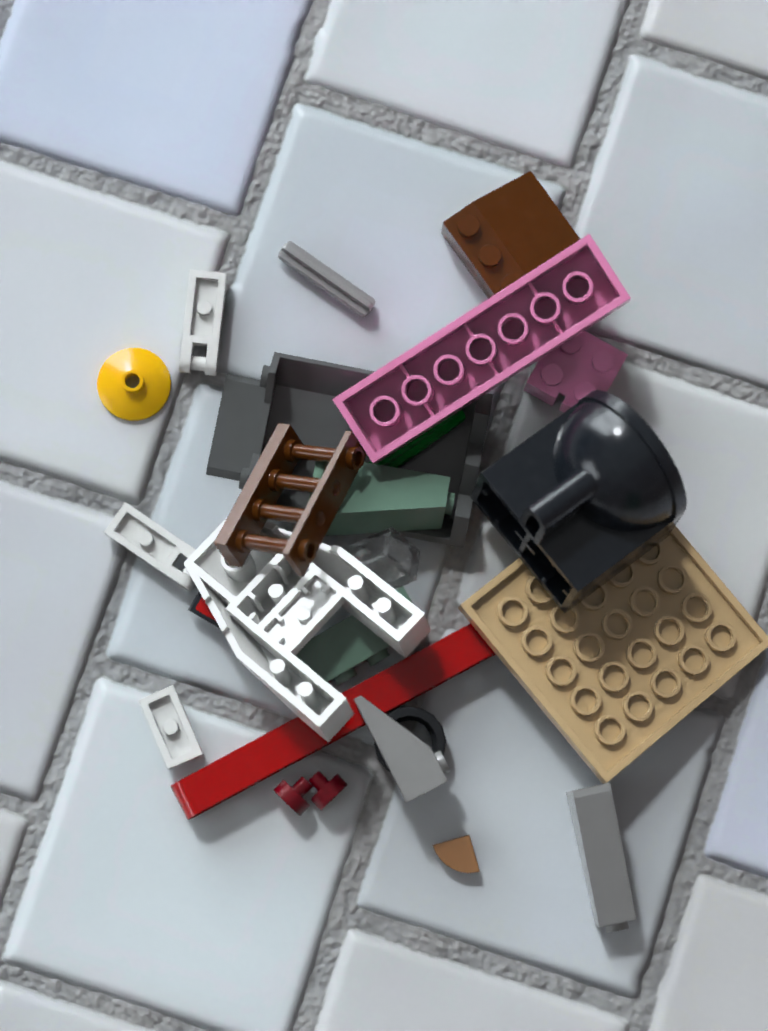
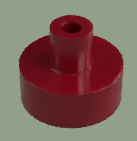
(326, 789)
(294, 795)

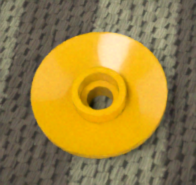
(136, 402)

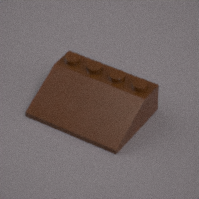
(508, 233)

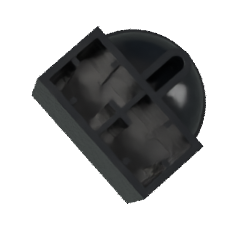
(584, 496)

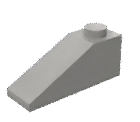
(406, 756)

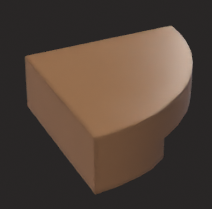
(458, 854)

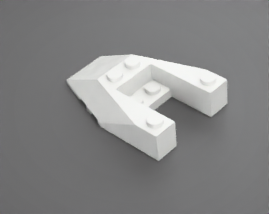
(274, 613)

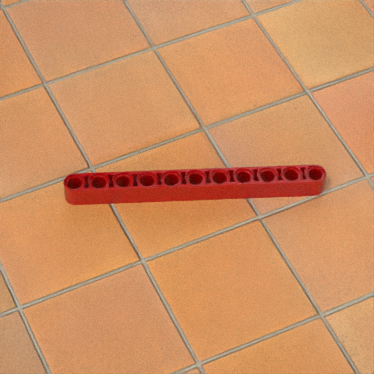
(297, 740)

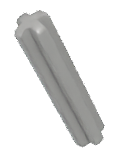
(326, 279)

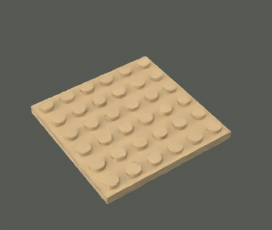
(626, 655)

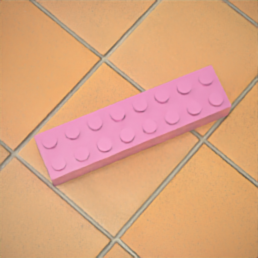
(482, 349)

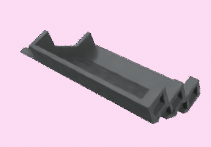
(301, 395)

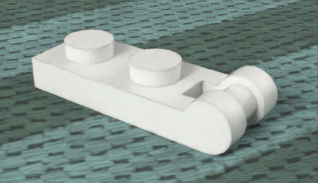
(203, 321)
(151, 543)

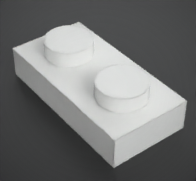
(170, 727)

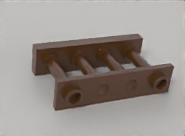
(264, 486)

